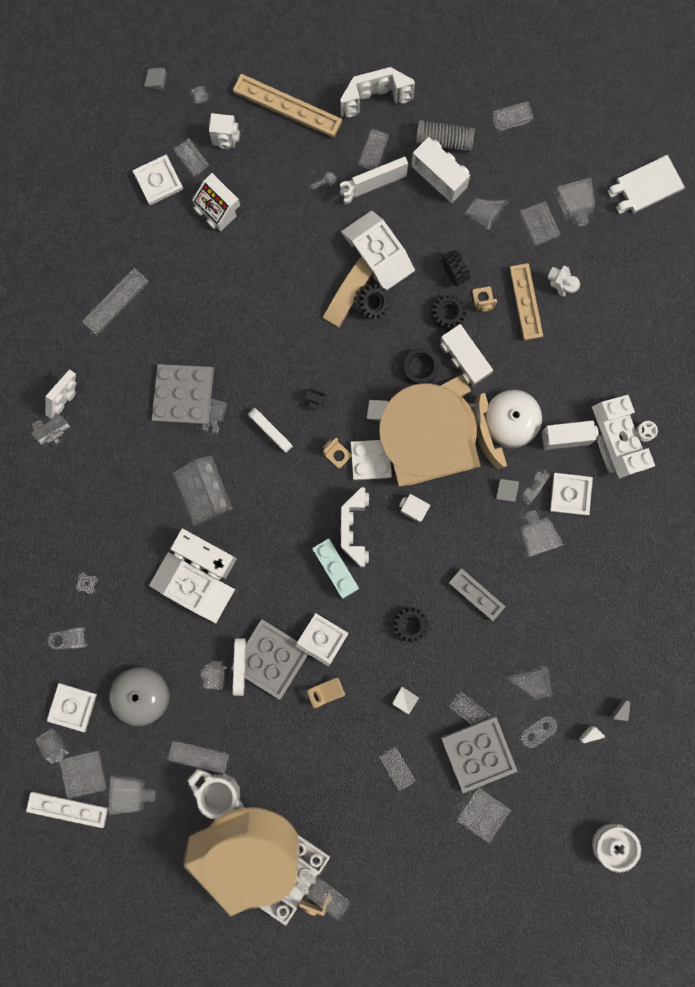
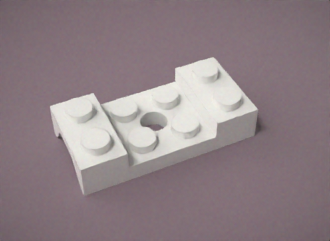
(615, 419)

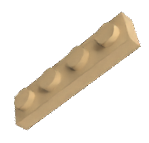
(526, 302)

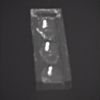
(198, 757)

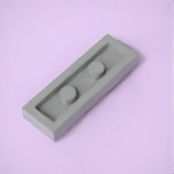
(477, 594)

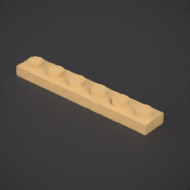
(287, 105)

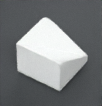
(405, 700)

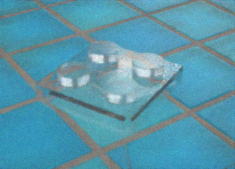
(83, 774)
(483, 814)

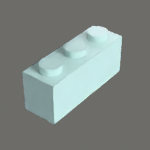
(335, 568)

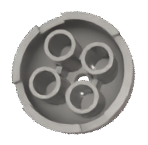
(152, 696)

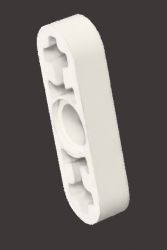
(270, 430)
(239, 667)

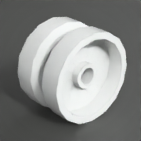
(628, 847)

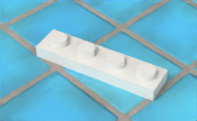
(67, 809)

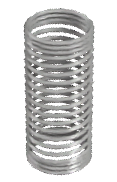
(439, 131)

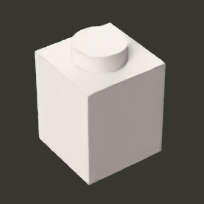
(414, 508)

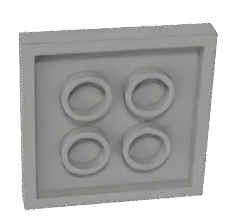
(182, 394)
(272, 659)
(479, 754)

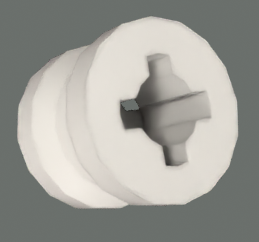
(649, 428)

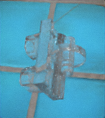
(191, 157)
(50, 430)

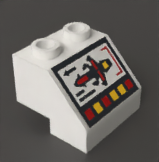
(215, 202)

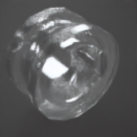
(199, 95)

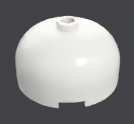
(512, 431)

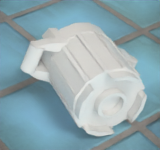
(217, 794)

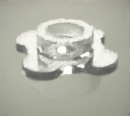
(83, 578)

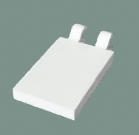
(374, 179)
(647, 185)

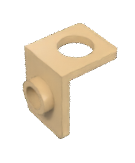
(484, 305)
(333, 446)
(326, 692)
(311, 909)

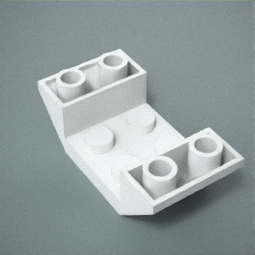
(376, 82)
(379, 249)
(355, 503)
(191, 588)
(310, 860)

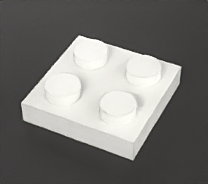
(158, 179)
(60, 394)
(369, 460)
(571, 494)
(321, 639)
(72, 707)

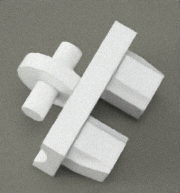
(563, 281)

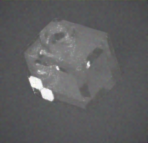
(214, 675)
(51, 746)

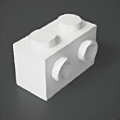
(223, 131)

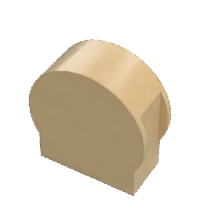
(428, 434)
(245, 859)

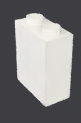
(569, 435)

